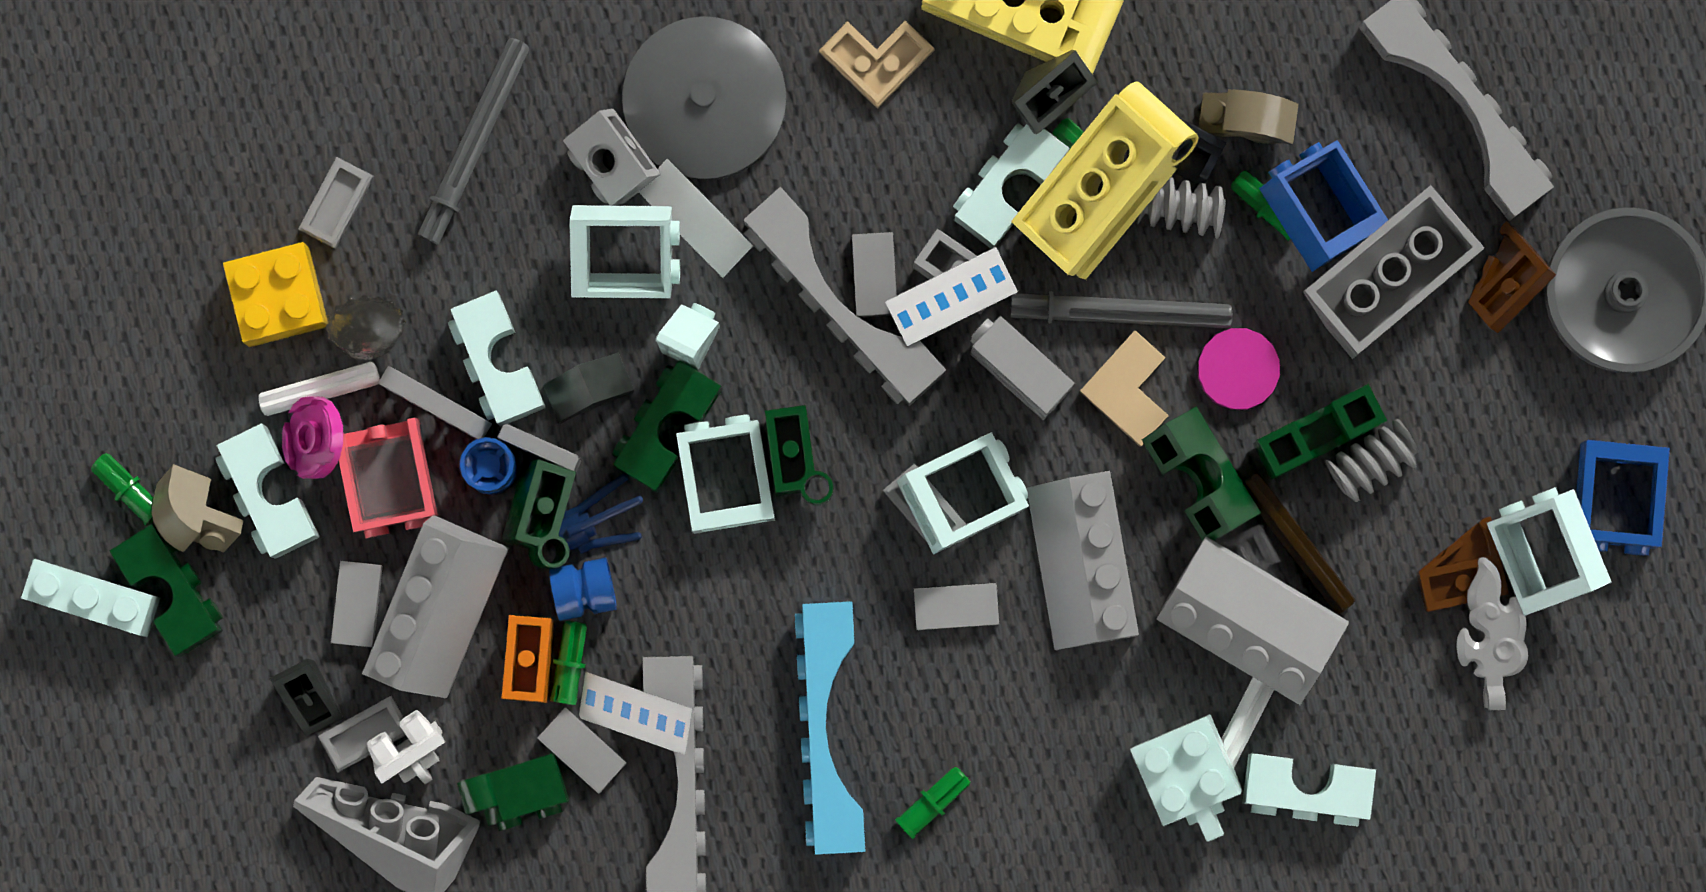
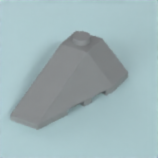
(401, 842)

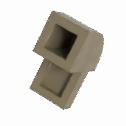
(1249, 115)
(182, 512)

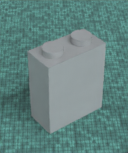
(1020, 366)

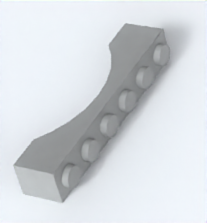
(1509, 171)
(785, 233)
(676, 862)

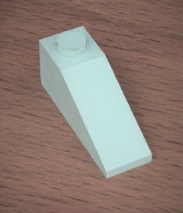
(688, 334)

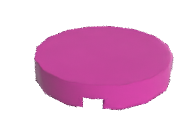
(1238, 369)
(313, 437)

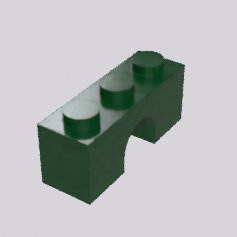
(681, 392)
(1320, 432)
(1192, 447)
(189, 618)

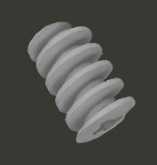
(1187, 207)
(1374, 460)

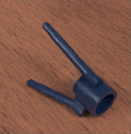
(579, 528)

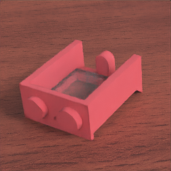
(386, 478)

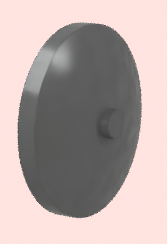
(704, 97)
(1627, 290)

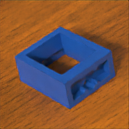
(1347, 187)
(1627, 454)

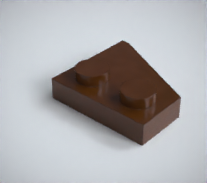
(1509, 280)
(1449, 575)

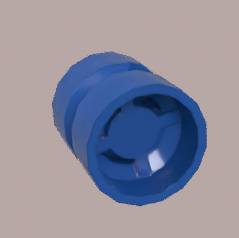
(488, 466)
(582, 589)

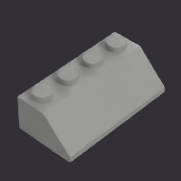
(1392, 271)
(1082, 560)
(435, 609)
(1252, 620)

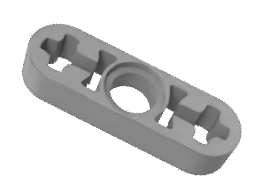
(434, 403)

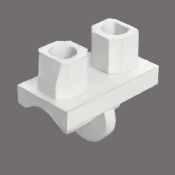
(411, 756)

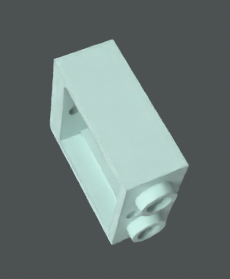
(620, 284)
(927, 510)
(730, 517)
(1520, 561)

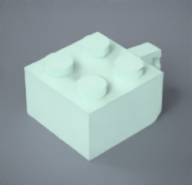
(1188, 775)

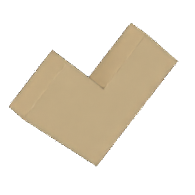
(875, 70)
(1117, 390)

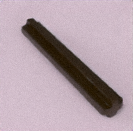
(1299, 545)

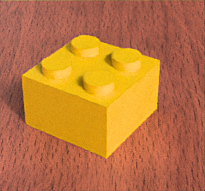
(275, 294)

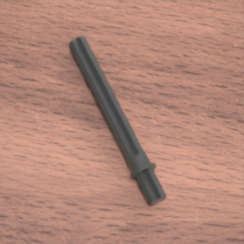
(473, 141)
(1120, 310)

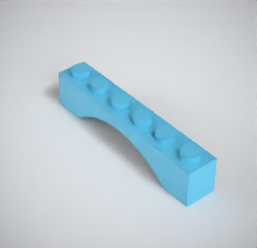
(827, 641)

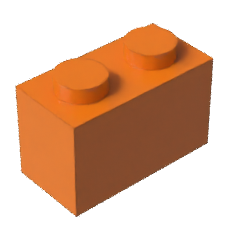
(527, 659)

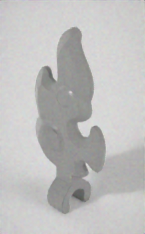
(1504, 627)

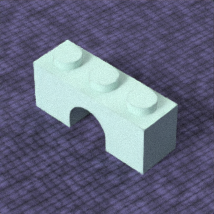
(984, 209)
(480, 326)
(247, 461)
(90, 598)
(1345, 795)

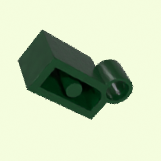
(792, 453)
(539, 511)
(516, 792)

